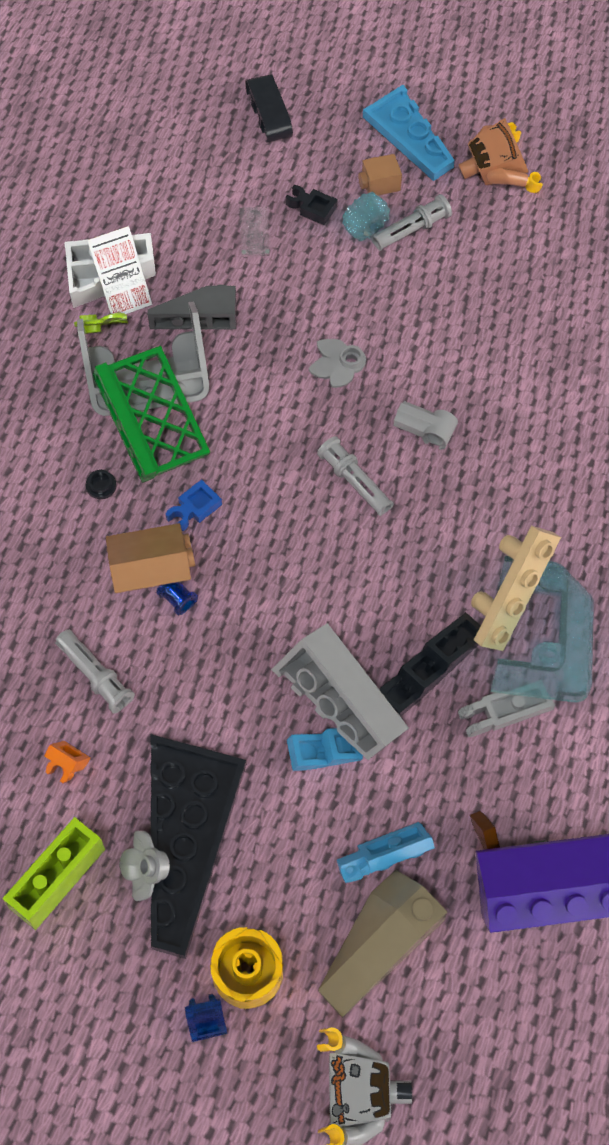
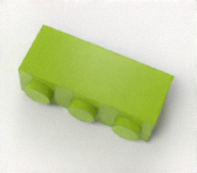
(54, 873)

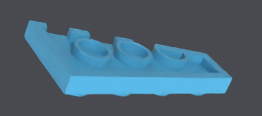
(403, 126)

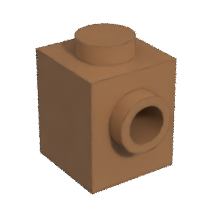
(380, 175)

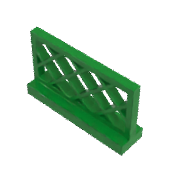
(127, 424)

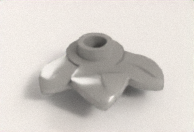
(334, 363)
(143, 866)

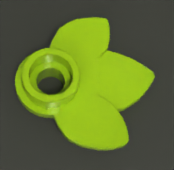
(93, 325)

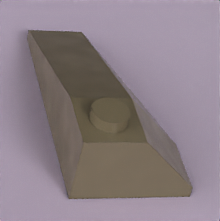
(385, 932)

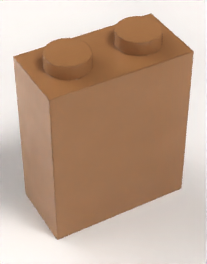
(149, 557)

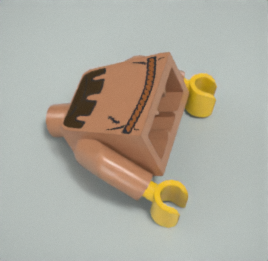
(499, 158)

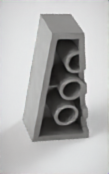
(341, 691)

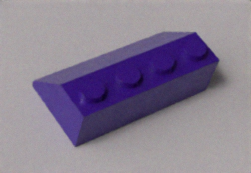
(544, 883)

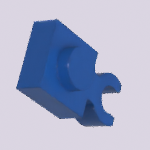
(195, 503)

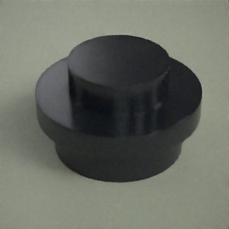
(100, 484)

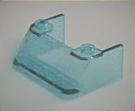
(556, 669)

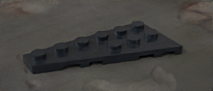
(189, 817)

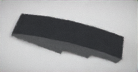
(432, 664)

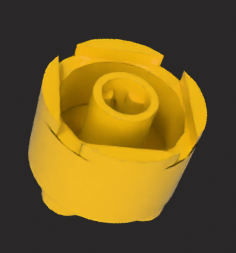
(254, 948)

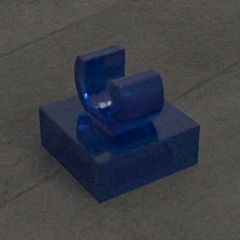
(205, 1019)

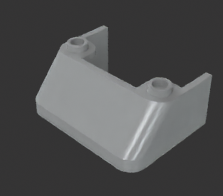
(187, 365)

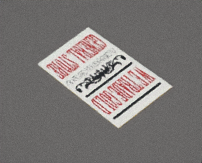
(120, 271)

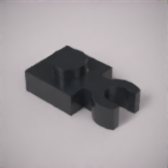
(313, 206)

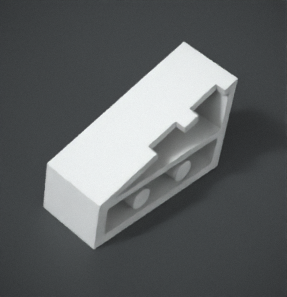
(82, 272)

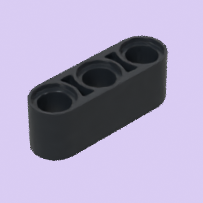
(270, 107)

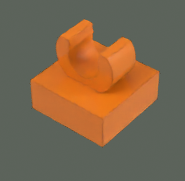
(66, 757)

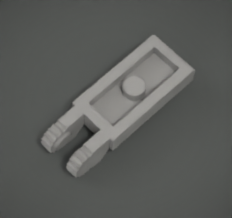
(503, 711)

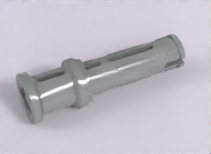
(421, 214)
(348, 463)
(102, 680)

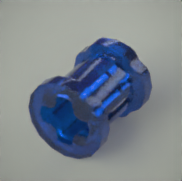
(177, 596)

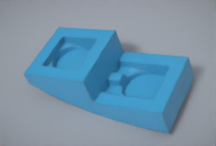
(320, 750)

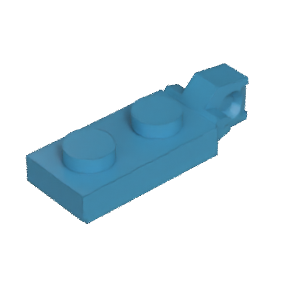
(385, 851)

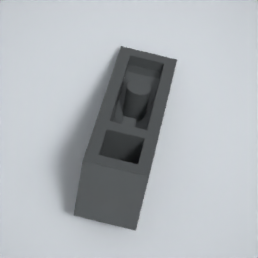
(214, 305)

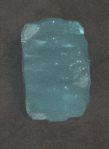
(366, 216)

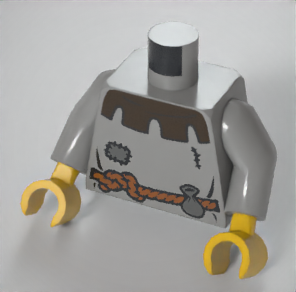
(359, 1090)

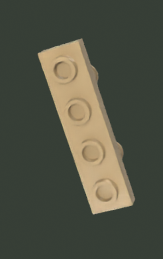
(517, 588)

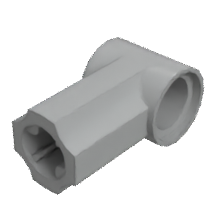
(431, 426)

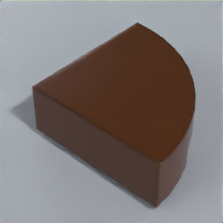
(485, 830)

